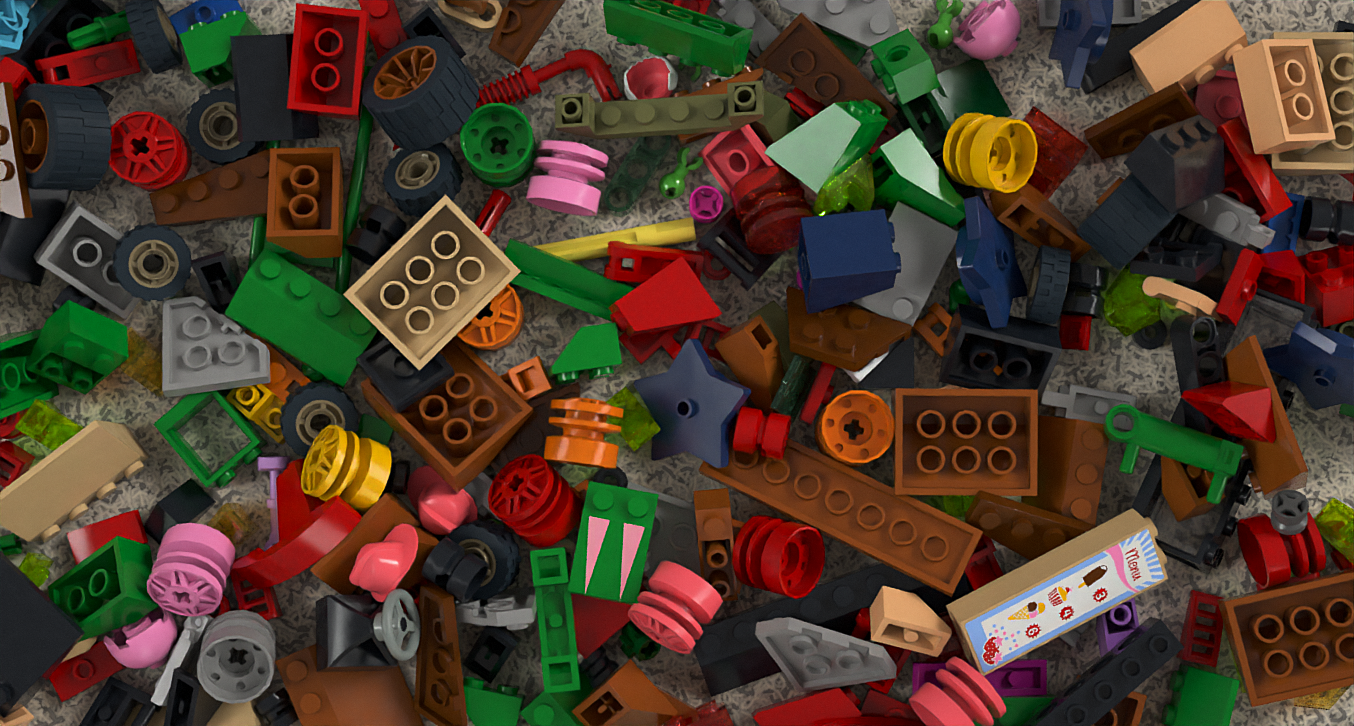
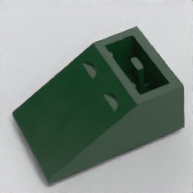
(961, 91)

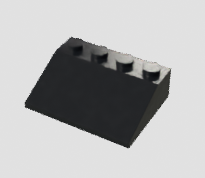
(32, 637)

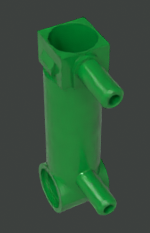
(1177, 443)

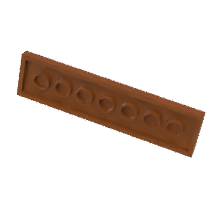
(854, 511)

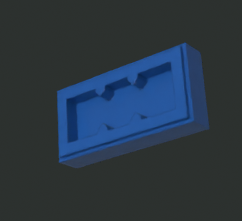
(202, 11)
(1286, 226)

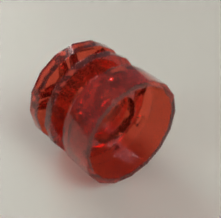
(770, 209)

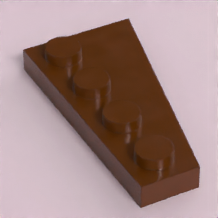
(521, 28)
(819, 68)
(219, 194)
(1022, 526)
(438, 661)

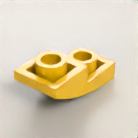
(260, 406)

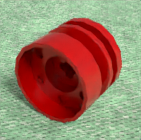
(167, 157)
(535, 501)
(1275, 555)
(779, 556)

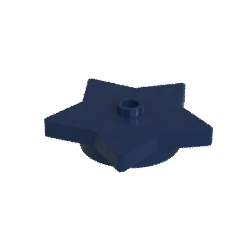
(1080, 37)
(988, 262)
(1317, 363)
(692, 407)

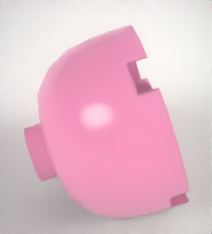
(990, 30)
(145, 641)

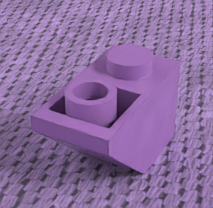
(1116, 625)

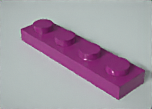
(1016, 678)

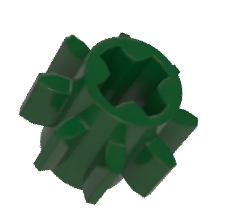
(637, 643)

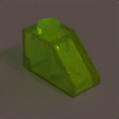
(1128, 305)

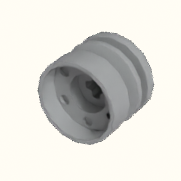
(237, 673)

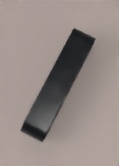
(1116, 57)
(1188, 353)

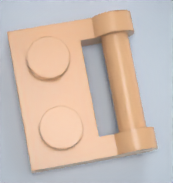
(1180, 298)

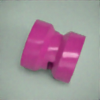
(706, 199)

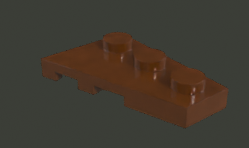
(1129, 127)

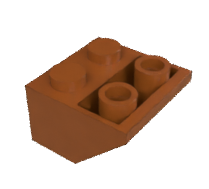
(625, 700)

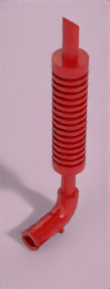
(528, 81)

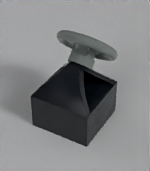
(365, 633)

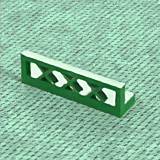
(564, 280)

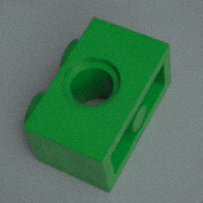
(903, 66)

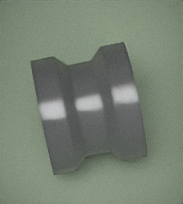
(1293, 504)

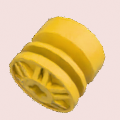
(990, 152)
(346, 467)

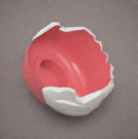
(650, 79)

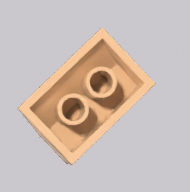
(1189, 47)
(1283, 95)

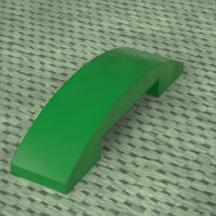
(555, 620)

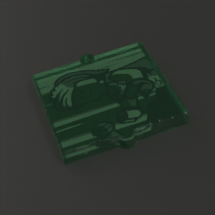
(794, 388)

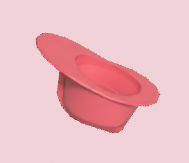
(437, 503)
(385, 563)

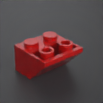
(1330, 283)

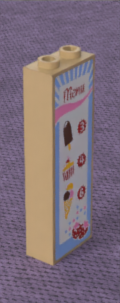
(1058, 591)

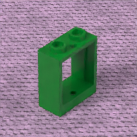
(184, 411)

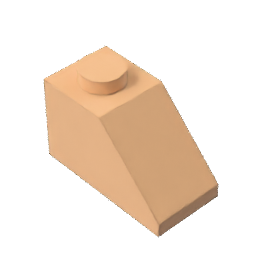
(907, 622)

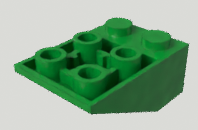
(909, 175)

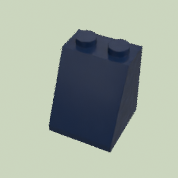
(845, 257)

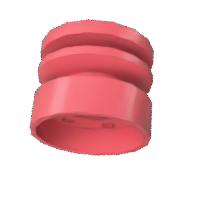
(675, 607)
(963, 698)

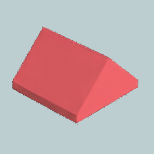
(735, 155)

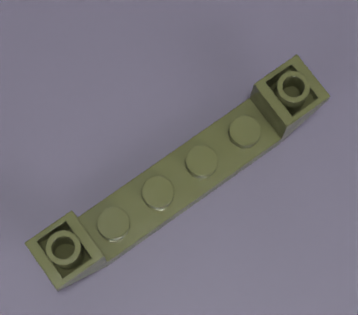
(660, 116)

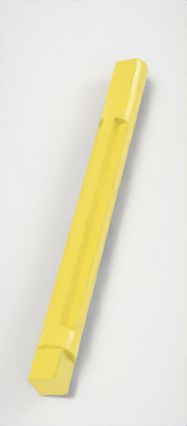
(648, 235)

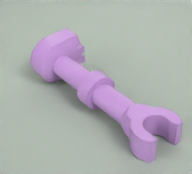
(275, 465)

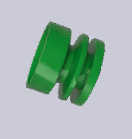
(503, 126)

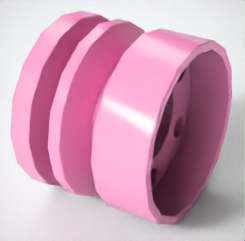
(568, 171)
(191, 569)

